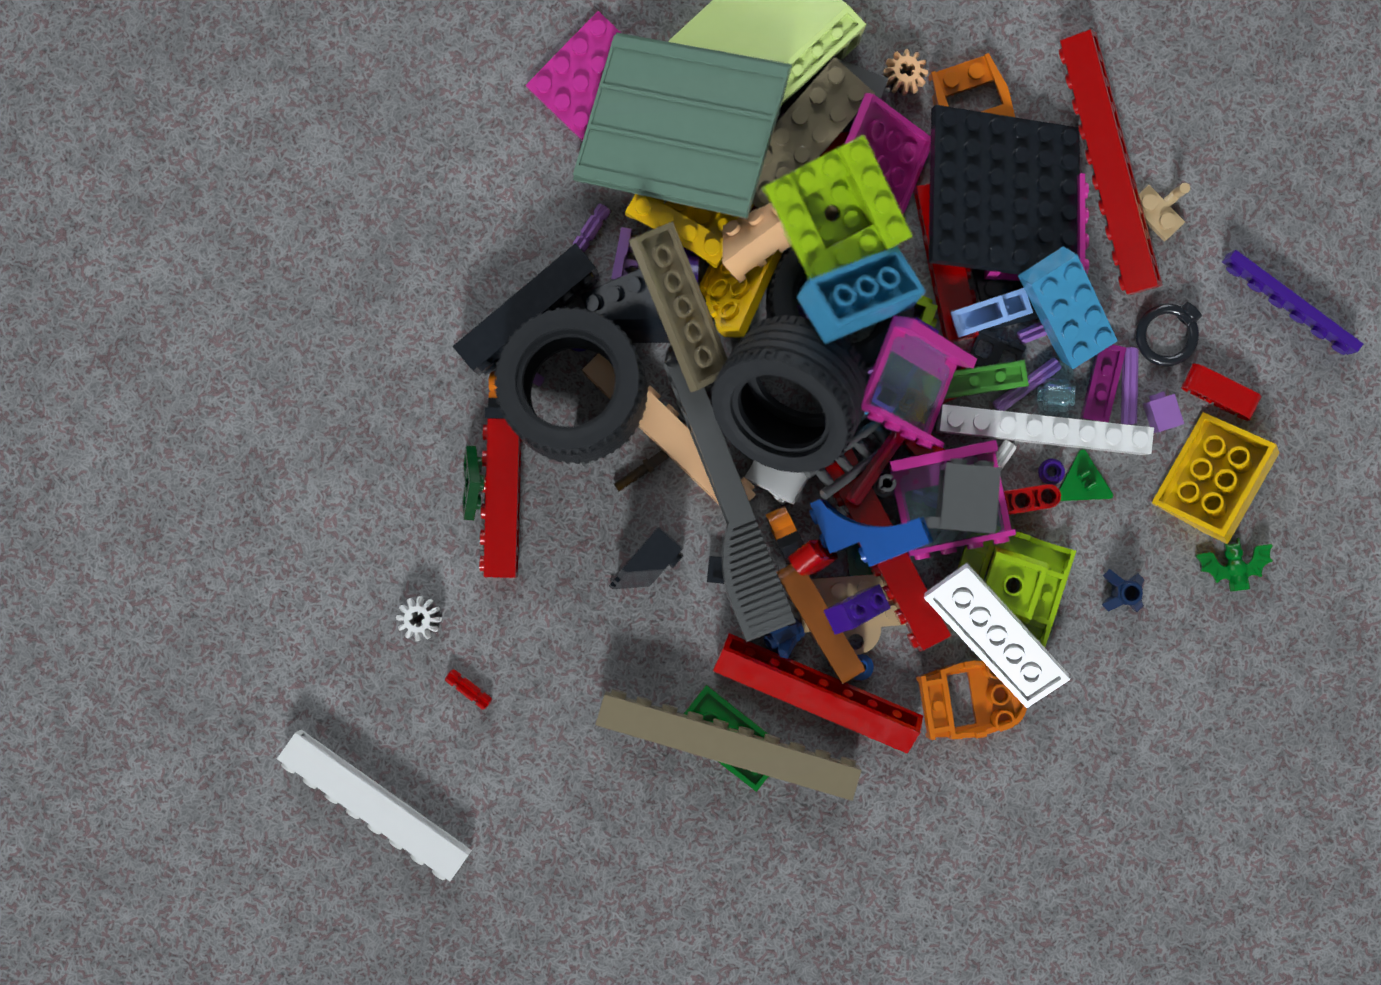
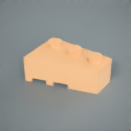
(752, 241)

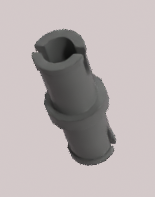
(885, 480)

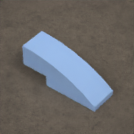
(991, 312)

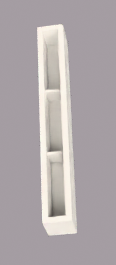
(1045, 430)
(374, 805)

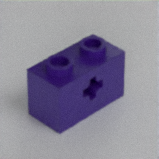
(857, 609)

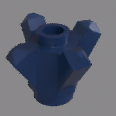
(1124, 591)
(784, 639)

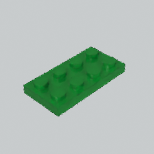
(713, 707)

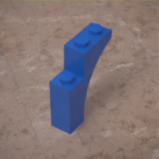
(876, 542)

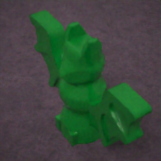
(1236, 569)

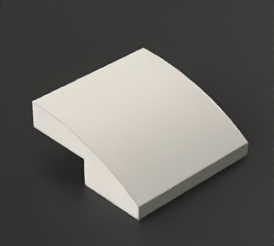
(779, 483)

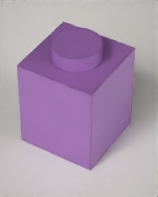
(1163, 412)

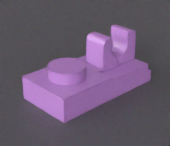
(621, 260)

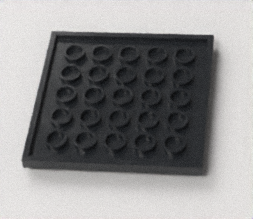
(1000, 190)

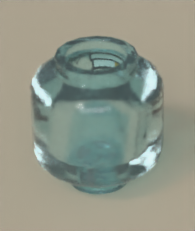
(1056, 395)

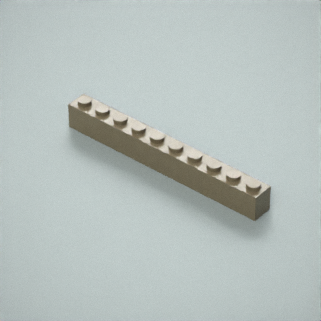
(728, 745)

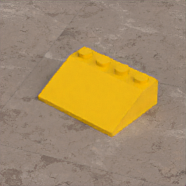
(1216, 477)

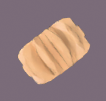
(910, 64)

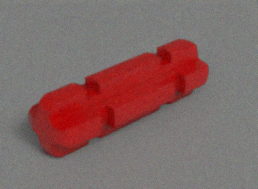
(468, 689)

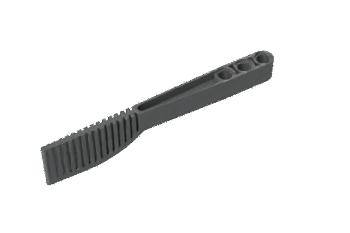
(745, 561)

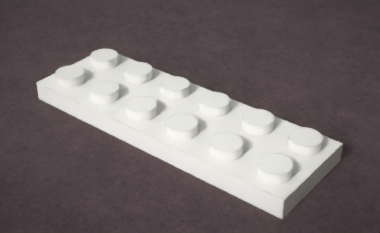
(996, 635)

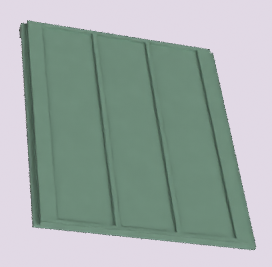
(682, 123)

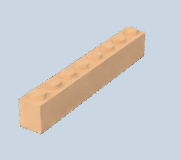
(662, 427)

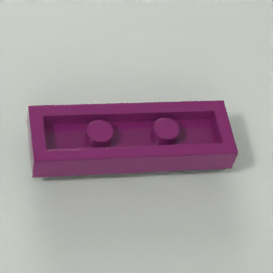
(1103, 384)

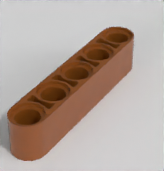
(811, 608)

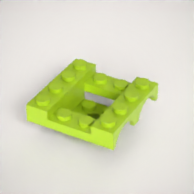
(859, 191)
(1038, 567)

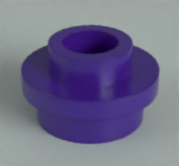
(1059, 471)

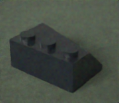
(629, 306)
(649, 561)

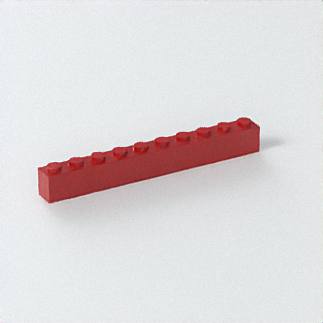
(1110, 163)

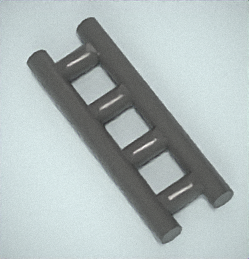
(850, 471)

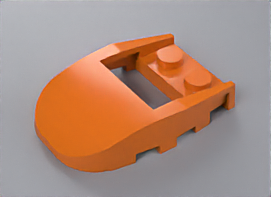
(969, 76)
(992, 702)

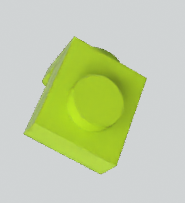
(928, 312)

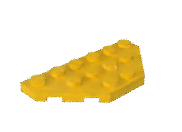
(733, 302)

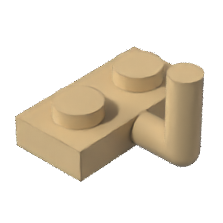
(1158, 211)

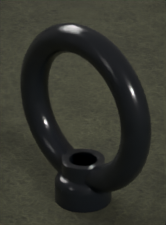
(1187, 314)

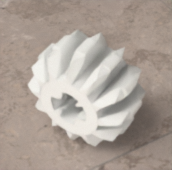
(410, 614)

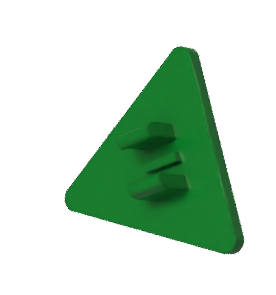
(1084, 481)

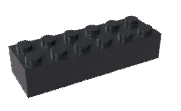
(547, 291)

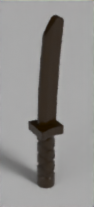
(647, 466)

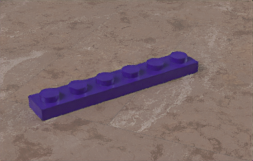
(1299, 309)

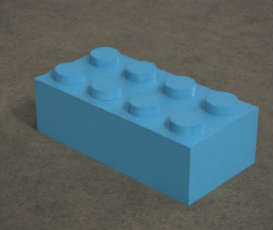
(860, 294)
(1068, 307)

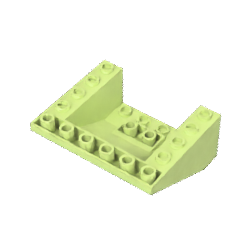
(778, 30)

